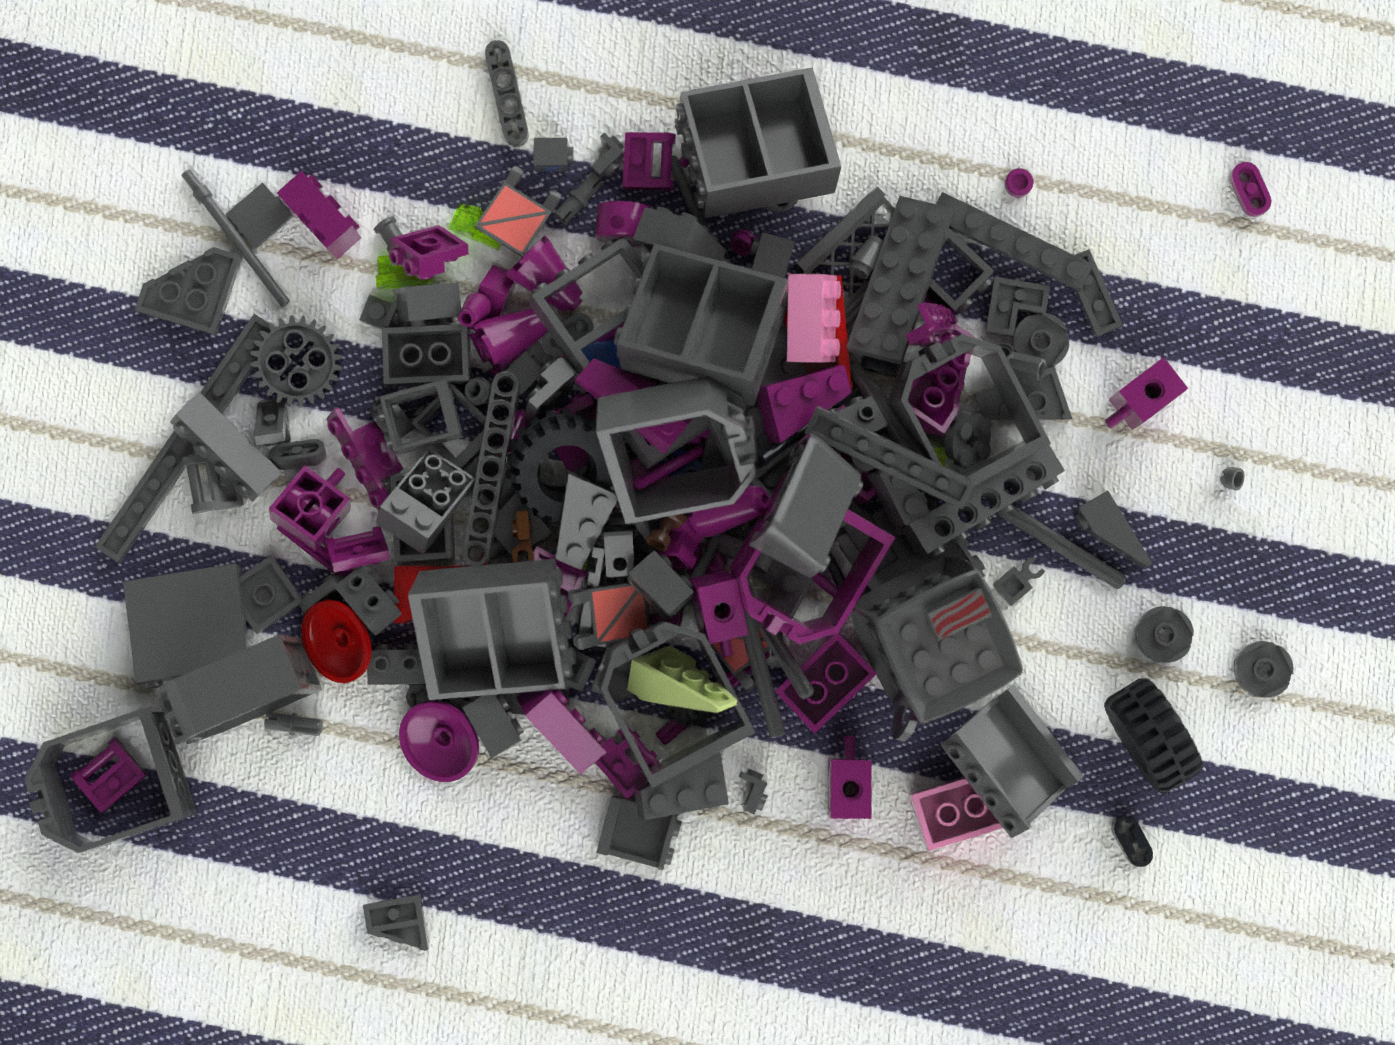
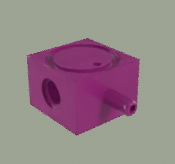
(1135, 406)
(311, 507)
(728, 619)
(849, 769)

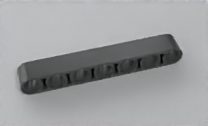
(490, 455)

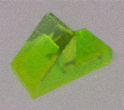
(464, 223)

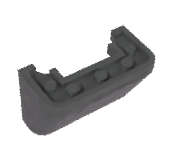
(808, 507)

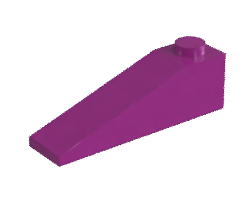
(605, 380)

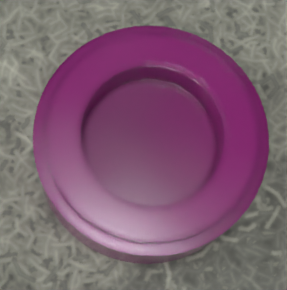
(1018, 183)

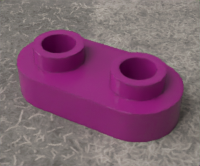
(1252, 189)

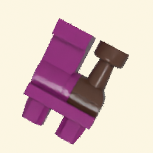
(676, 538)

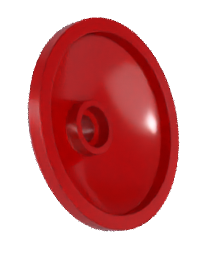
(336, 641)

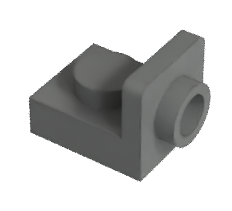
(380, 313)

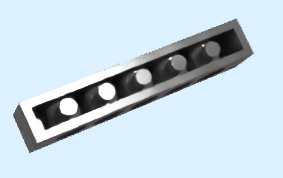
(921, 532)

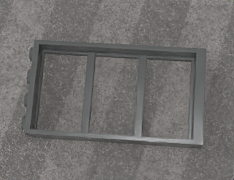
(646, 454)

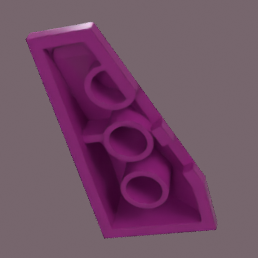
(938, 392)

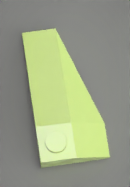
(673, 680)

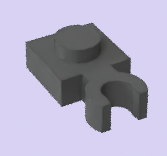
(1015, 584)

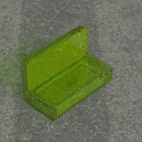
(395, 276)

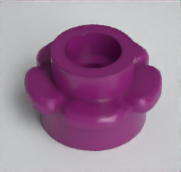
(741, 242)

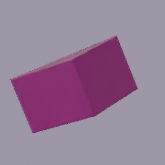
(498, 289)

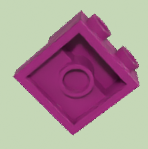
(426, 250)

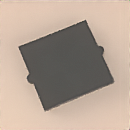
(259, 215)

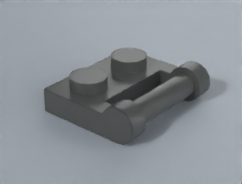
(222, 490)

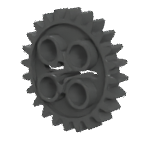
(275, 345)

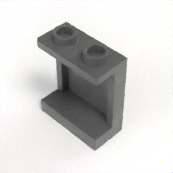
(635, 838)

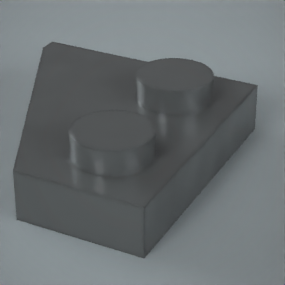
(398, 920)

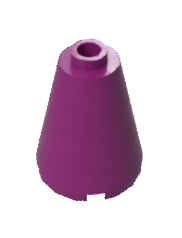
(541, 266)
(506, 337)
(717, 520)

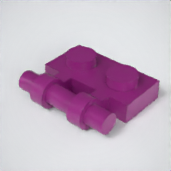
(620, 767)

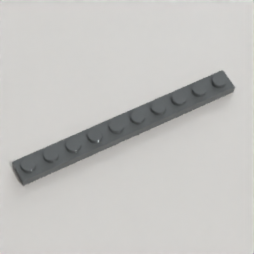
(168, 463)

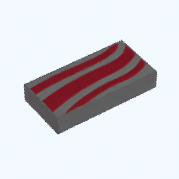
(958, 614)

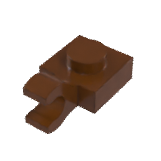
(522, 529)

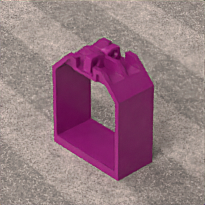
(831, 622)

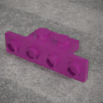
(938, 322)
(367, 453)

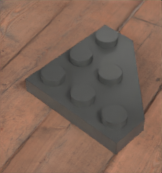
(193, 292)

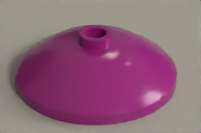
(431, 749)

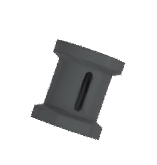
(387, 229)

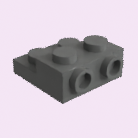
(553, 387)

